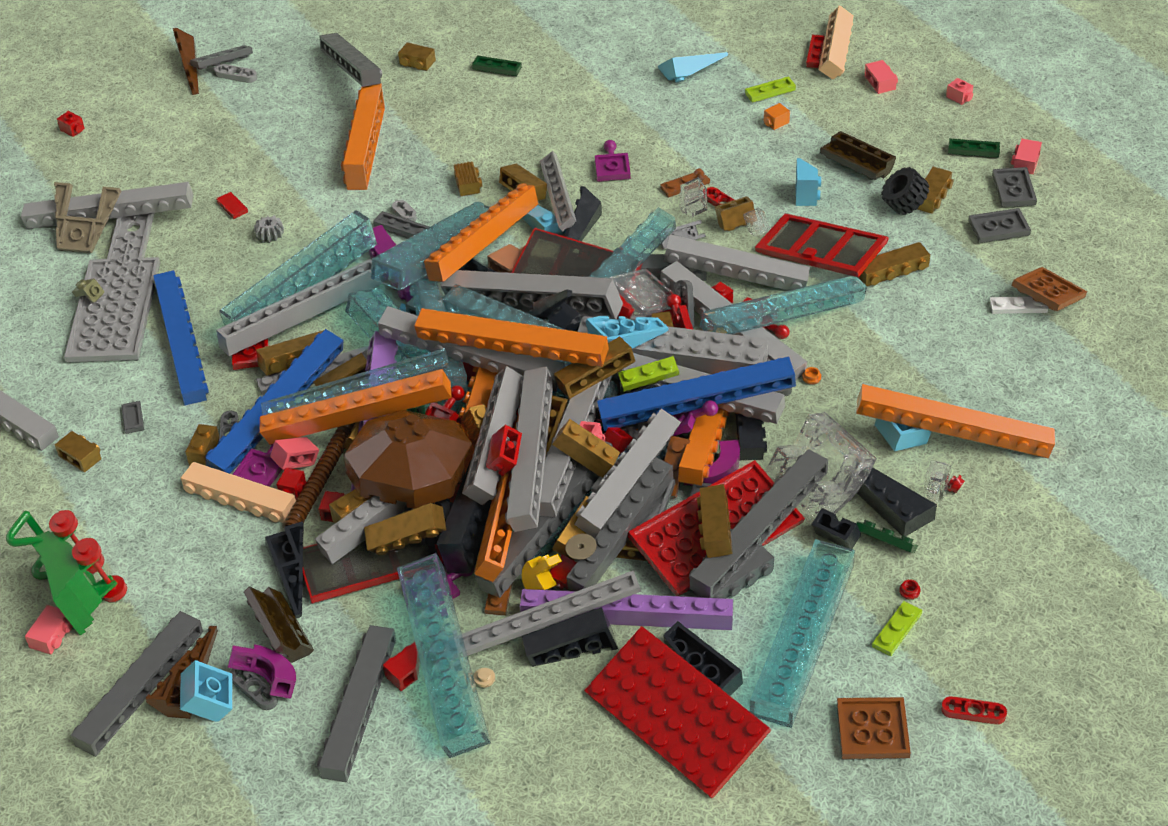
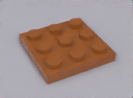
(1049, 288)
(873, 728)

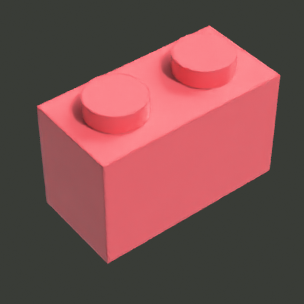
(880, 76)
(1027, 155)
(294, 453)
(48, 630)

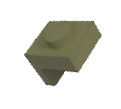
(89, 288)

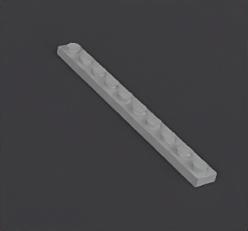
(551, 612)

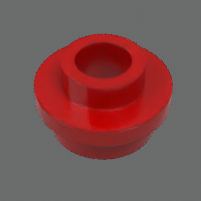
(955, 483)
(912, 585)

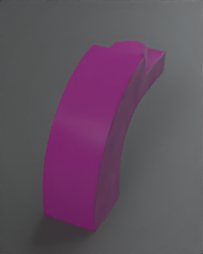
(726, 463)
(268, 664)

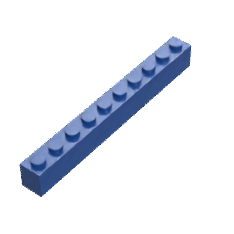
(180, 339)
(299, 377)
(693, 393)

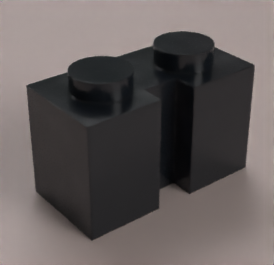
(842, 532)

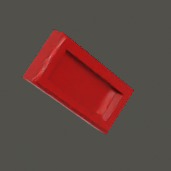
(232, 205)

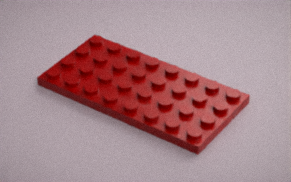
(673, 537)
(678, 711)

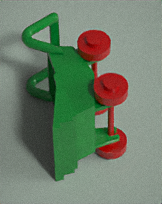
(69, 567)

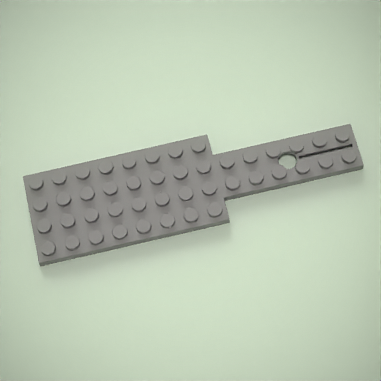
(117, 321)

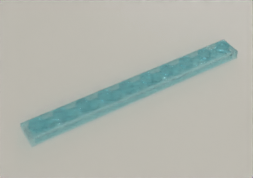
(397, 371)

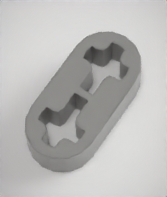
(407, 209)

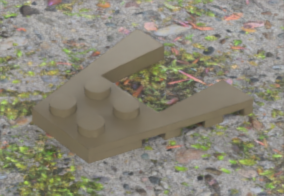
(81, 233)

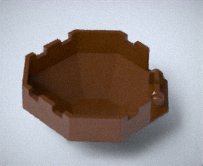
(407, 458)

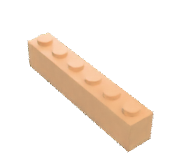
(836, 43)
(237, 492)

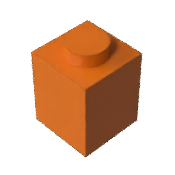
(776, 116)

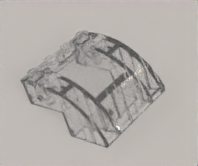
(847, 464)

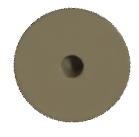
(581, 546)

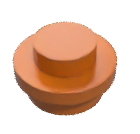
(811, 375)

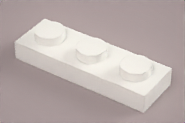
(1012, 305)

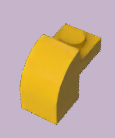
(536, 572)

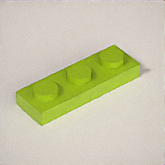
(770, 89)
(648, 373)
(897, 628)

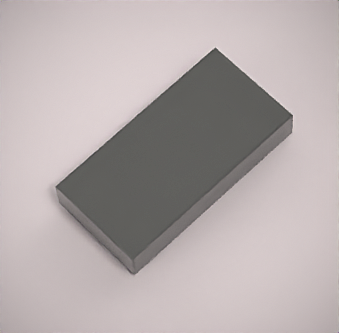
(132, 417)

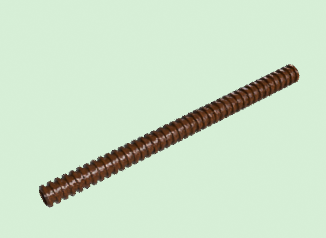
(319, 476)

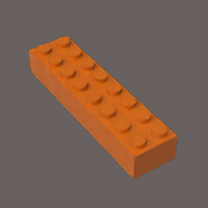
(363, 137)

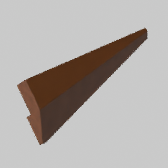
(187, 50)
(167, 695)

